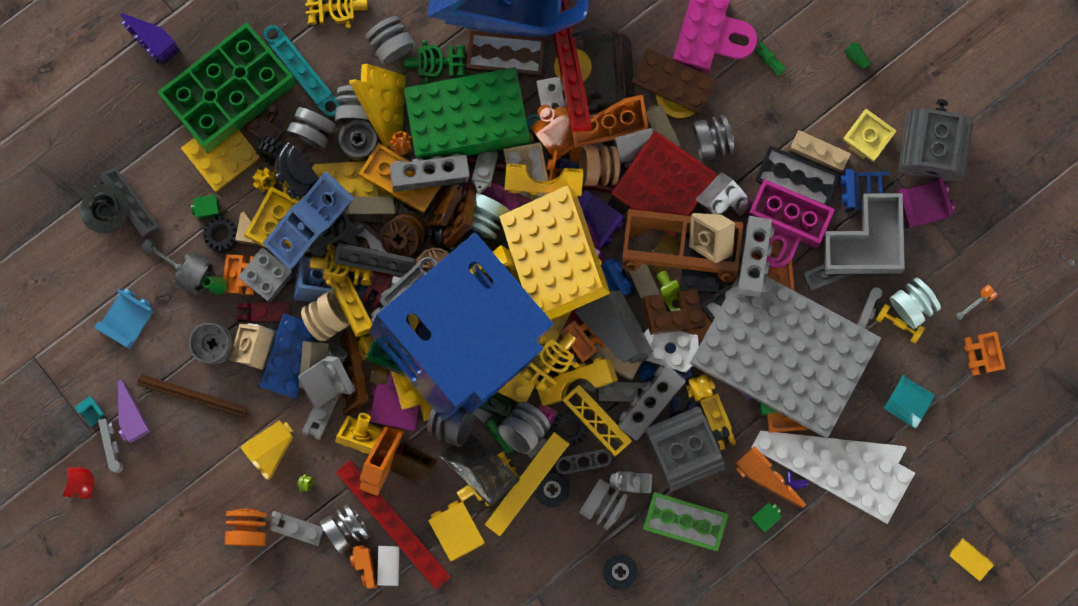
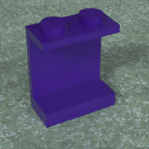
(601, 217)

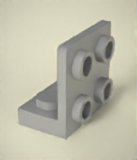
(266, 275)
(325, 381)

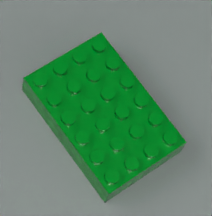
(227, 88)
(467, 115)

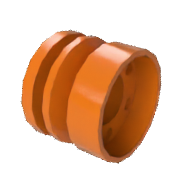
(245, 528)

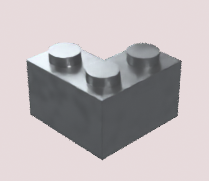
(724, 194)

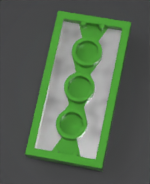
(685, 521)

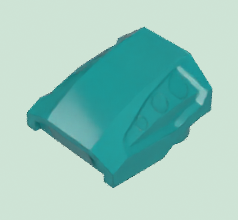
(909, 402)

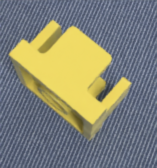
(869, 136)

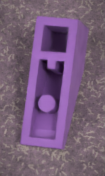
(130, 417)

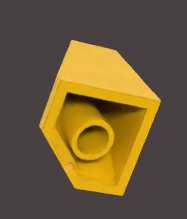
(268, 448)

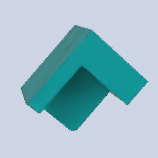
(90, 411)

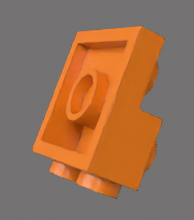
(363, 561)

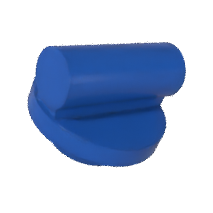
(646, 371)

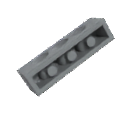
(421, 180)
(755, 286)
(636, 428)

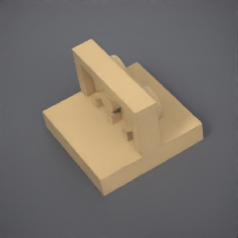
(251, 346)

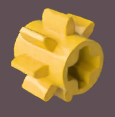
(264, 179)

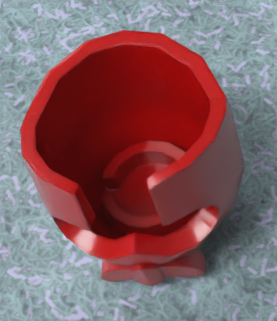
(79, 482)

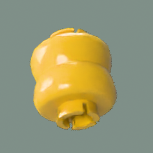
(700, 387)

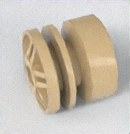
(324, 317)

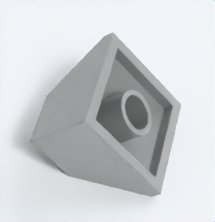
(631, 145)

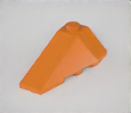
(615, 121)
(758, 470)

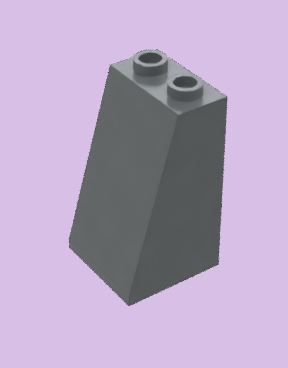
(616, 327)

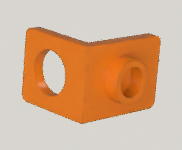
(550, 167)

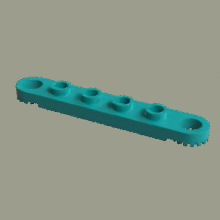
(301, 70)

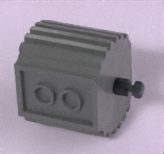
(936, 143)
(686, 448)

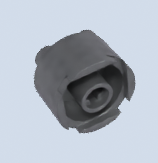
(352, 132)
(193, 272)

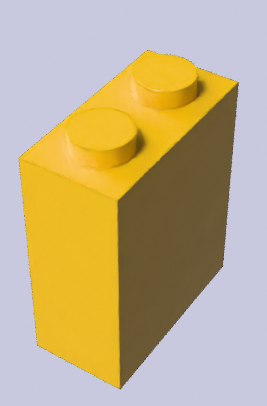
(456, 530)

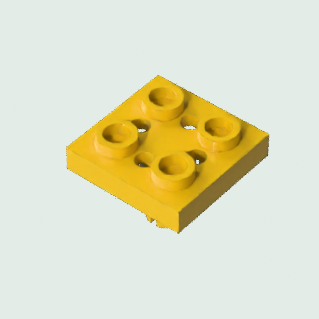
(358, 433)

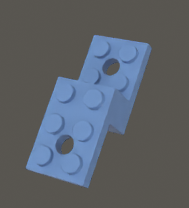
(308, 220)

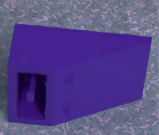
(158, 42)

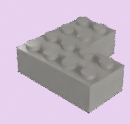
(876, 247)

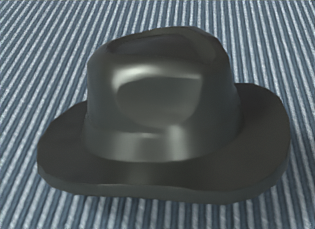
(104, 208)

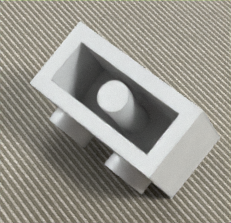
(550, 92)

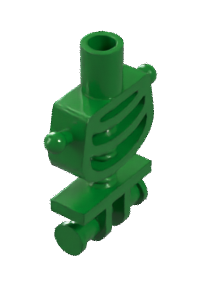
(418, 62)

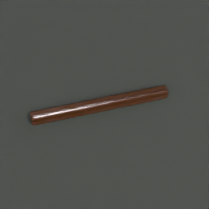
(193, 396)

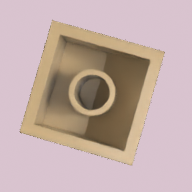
(712, 236)

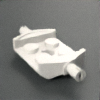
(680, 360)

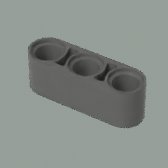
(591, 456)

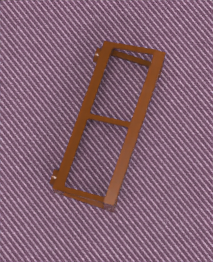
(640, 220)

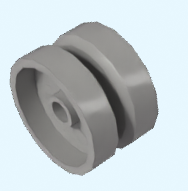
(311, 128)

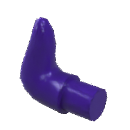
(795, 484)

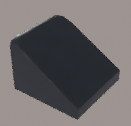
(618, 205)

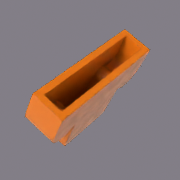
(380, 459)

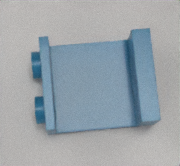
(125, 318)

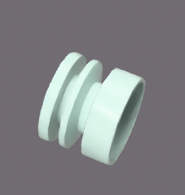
(485, 214)
(918, 300)

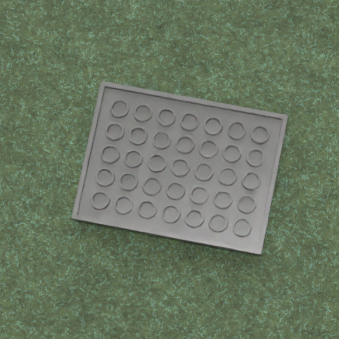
(787, 353)

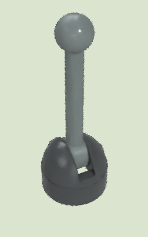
(150, 247)

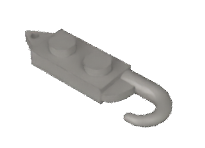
(484, 170)

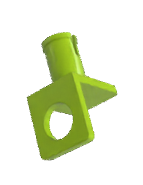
(669, 289)

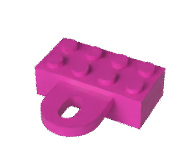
(708, 32)
(794, 219)

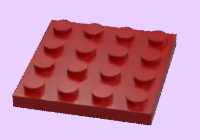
(663, 179)

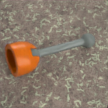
(987, 294)

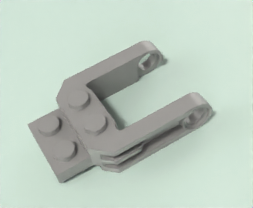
(403, 284)

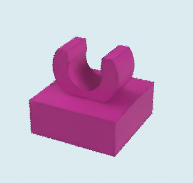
(549, 413)

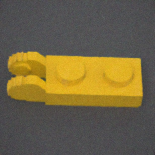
(717, 417)

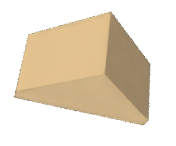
(243, 225)

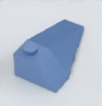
(310, 283)

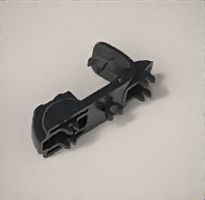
(299, 178)

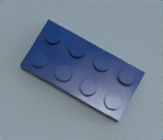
(285, 357)

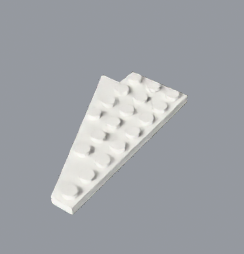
(851, 470)

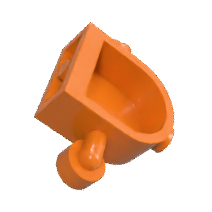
(555, 132)

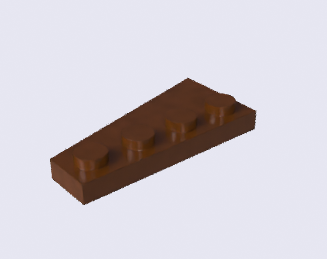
(355, 373)

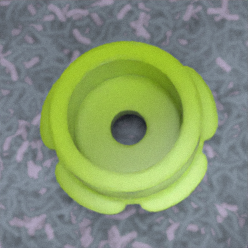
(305, 483)

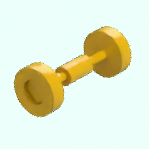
(899, 323)

